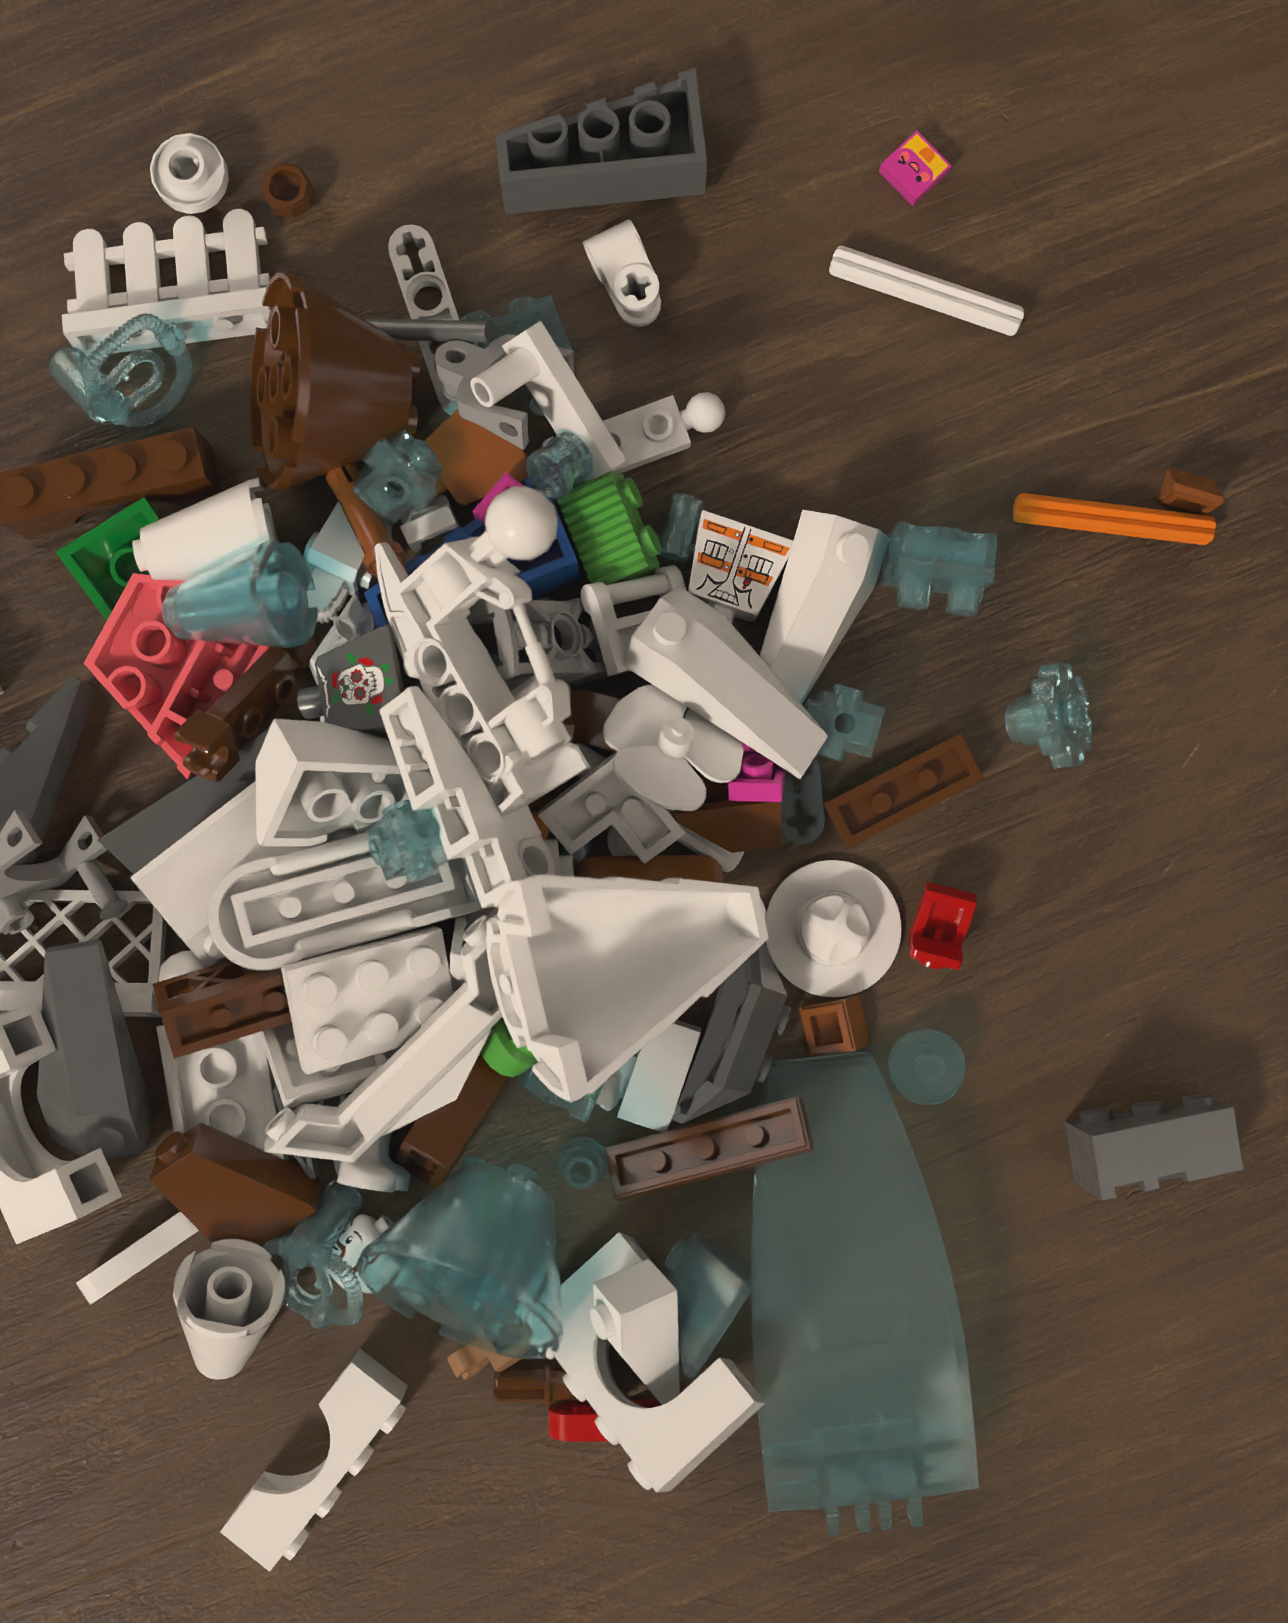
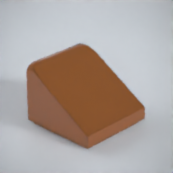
(1189, 492)
(835, 1026)

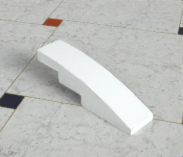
(445, 780)

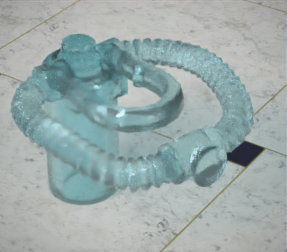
(98, 393)
(312, 1247)

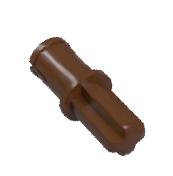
(531, 1386)

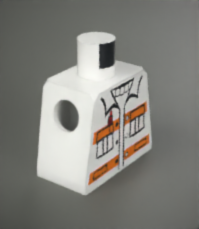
(736, 566)

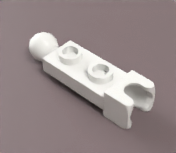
(661, 428)

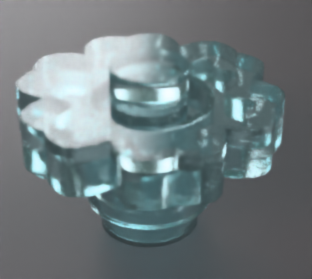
(1053, 716)

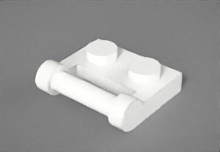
(614, 633)

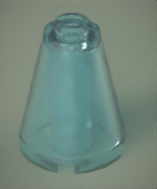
(247, 600)

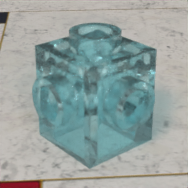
(398, 477)
(860, 724)
(407, 843)

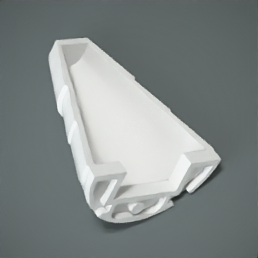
(610, 964)

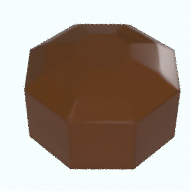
(287, 190)

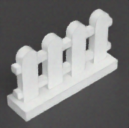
(196, 304)

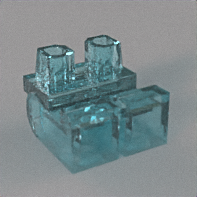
(941, 557)

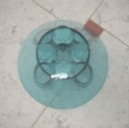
(476, 1261)

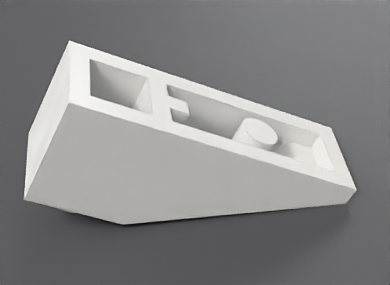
(640, 1320)

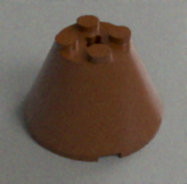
(323, 385)

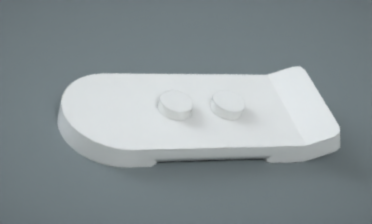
(326, 903)

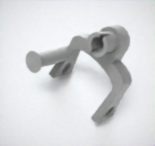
(459, 363)
(20, 881)

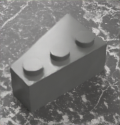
(1153, 1144)

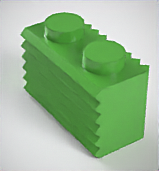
(610, 530)

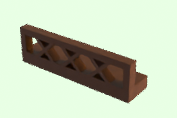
(220, 1005)

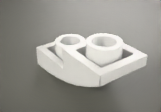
(659, 1077)

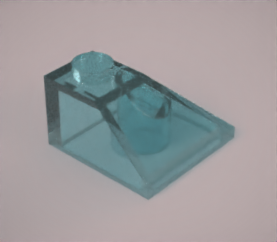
(709, 1295)

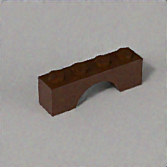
(63, 489)

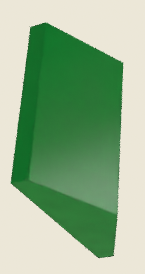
(104, 555)

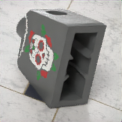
(357, 682)

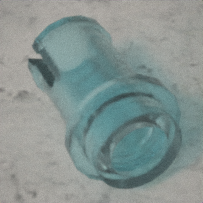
(680, 527)

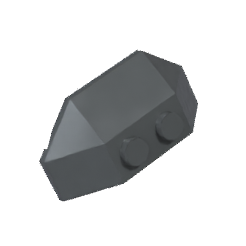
(735, 1038)

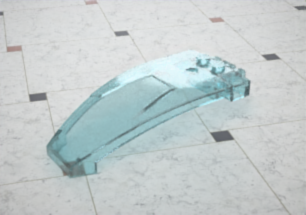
(854, 1310)

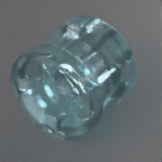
(559, 465)

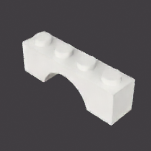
(277, 1506)

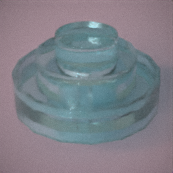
(926, 1066)

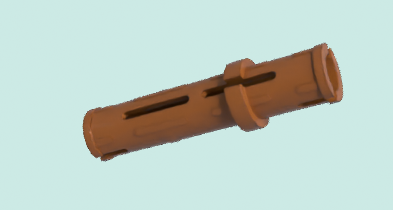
(363, 520)

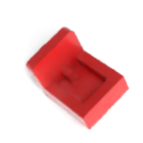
(941, 926)

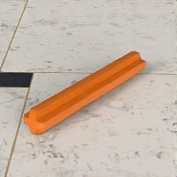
(1114, 519)

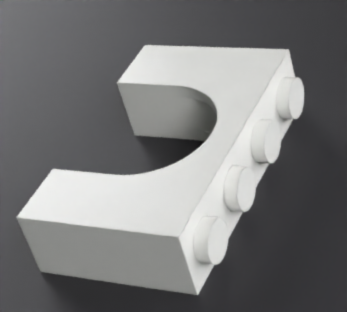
(34, 1185)
(660, 1440)

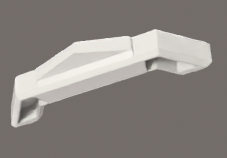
(412, 1082)

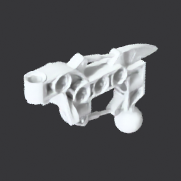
(512, 743)

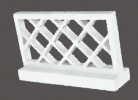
(135, 998)

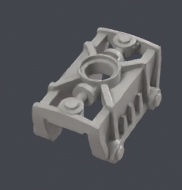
(567, 662)

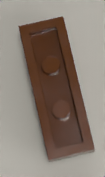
(903, 791)

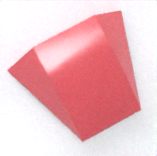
(159, 673)

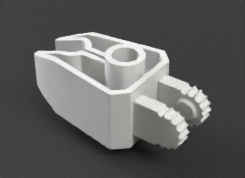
(336, 565)

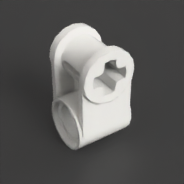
(625, 268)

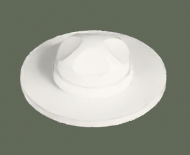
(833, 928)

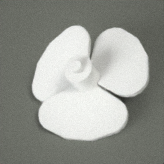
(656, 743)

